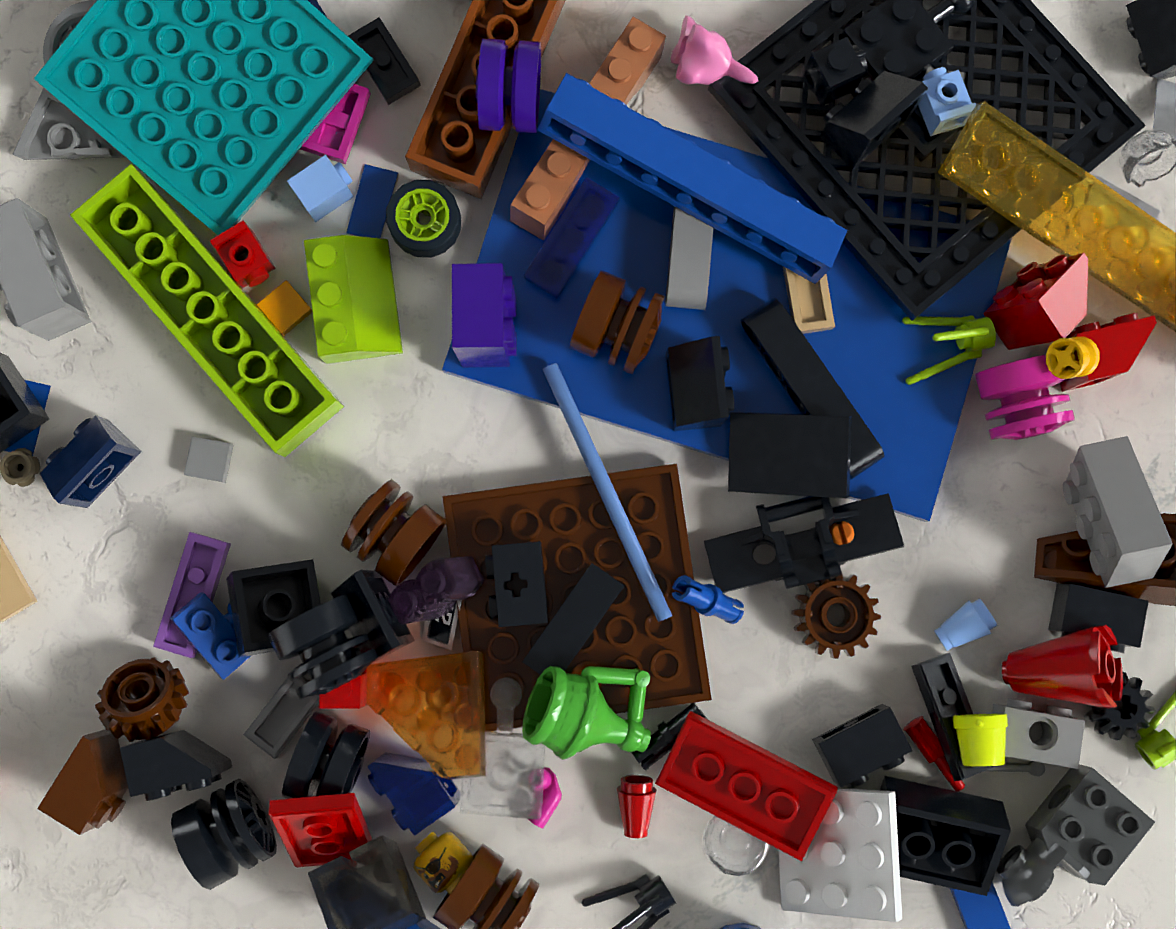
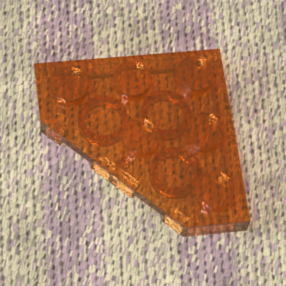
(435, 709)

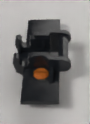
(808, 555)

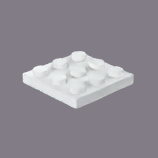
(850, 861)

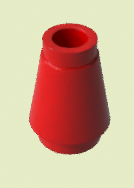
(636, 804)

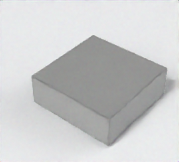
(208, 459)

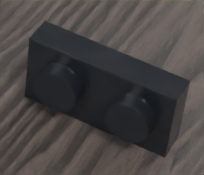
(390, 68)

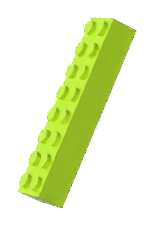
(207, 311)

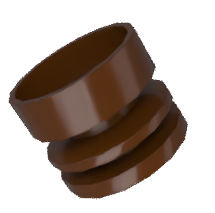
(617, 322)
(393, 532)
(485, 897)

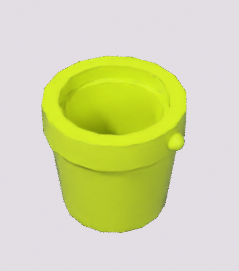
(981, 738)

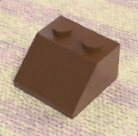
(88, 785)

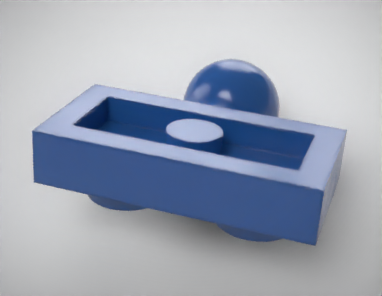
(210, 634)

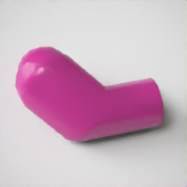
(551, 797)

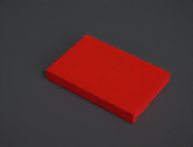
(319, 827)

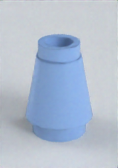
(966, 625)

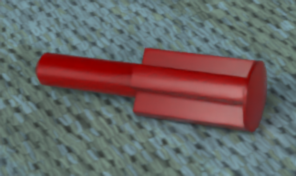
(931, 749)

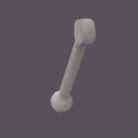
(1034, 768)

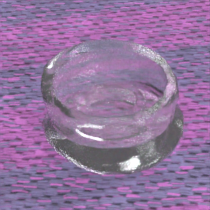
(732, 849)

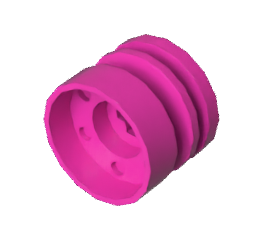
(1024, 398)

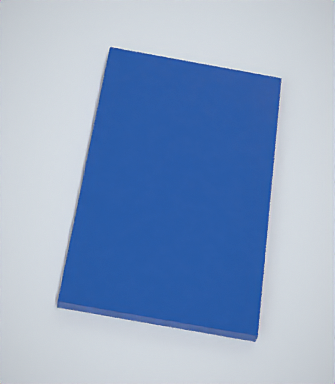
(865, 351)

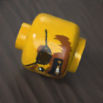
(442, 861)

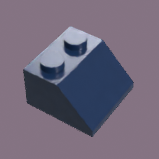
(88, 462)

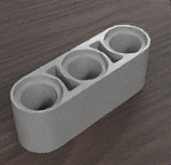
(688, 262)

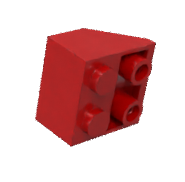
(1042, 302)
(1117, 346)

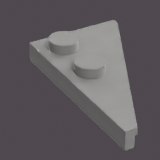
(60, 134)

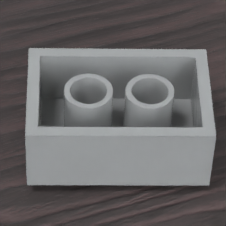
(36, 275)
(1116, 512)

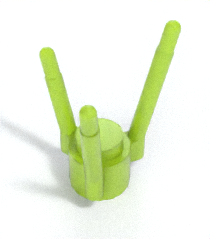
(969, 334)
(1158, 747)

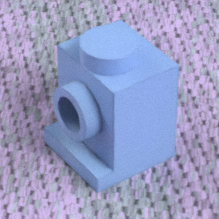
(945, 112)

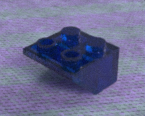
(413, 789)

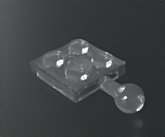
(512, 765)

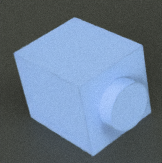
(322, 187)

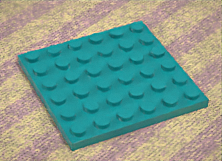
(205, 91)

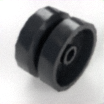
(323, 762)

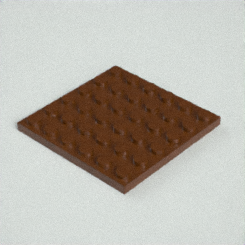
(573, 534)

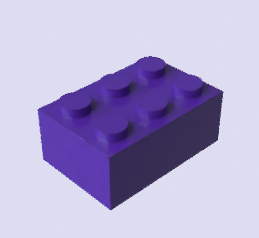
(483, 315)

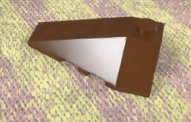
(1066, 560)

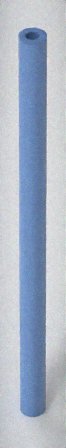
(607, 492)

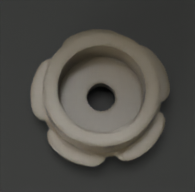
(10, 463)

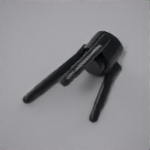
(653, 901)

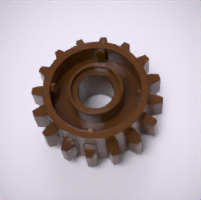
(857, 620)
(142, 699)

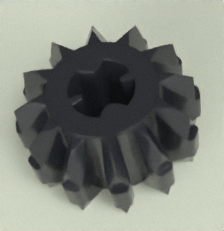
(1129, 717)

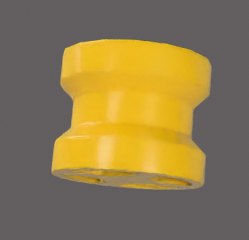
(1061, 357)

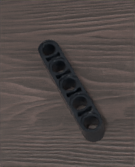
(807, 377)

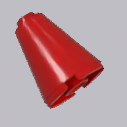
(1069, 668)

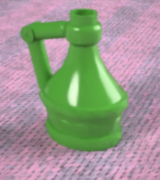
(572, 714)

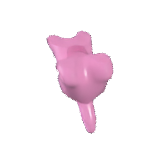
(706, 57)

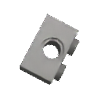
(1060, 737)

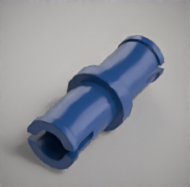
(707, 599)

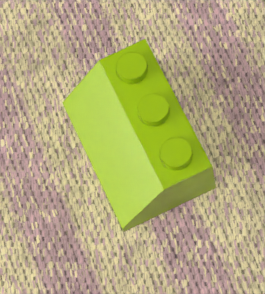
(352, 298)

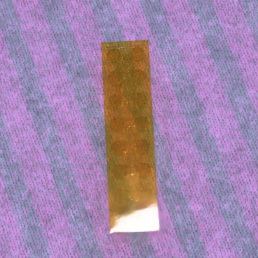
(1066, 209)

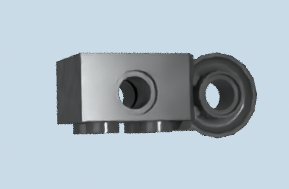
(1079, 827)

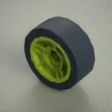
(432, 201)

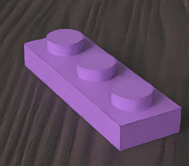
(197, 572)

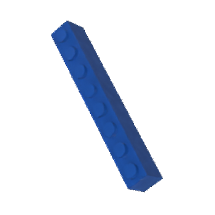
(692, 179)

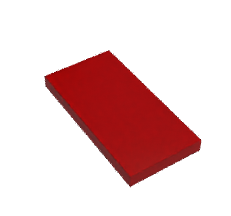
(746, 785)

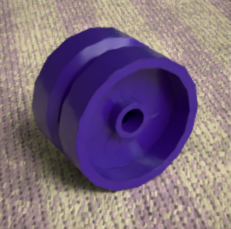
(507, 85)

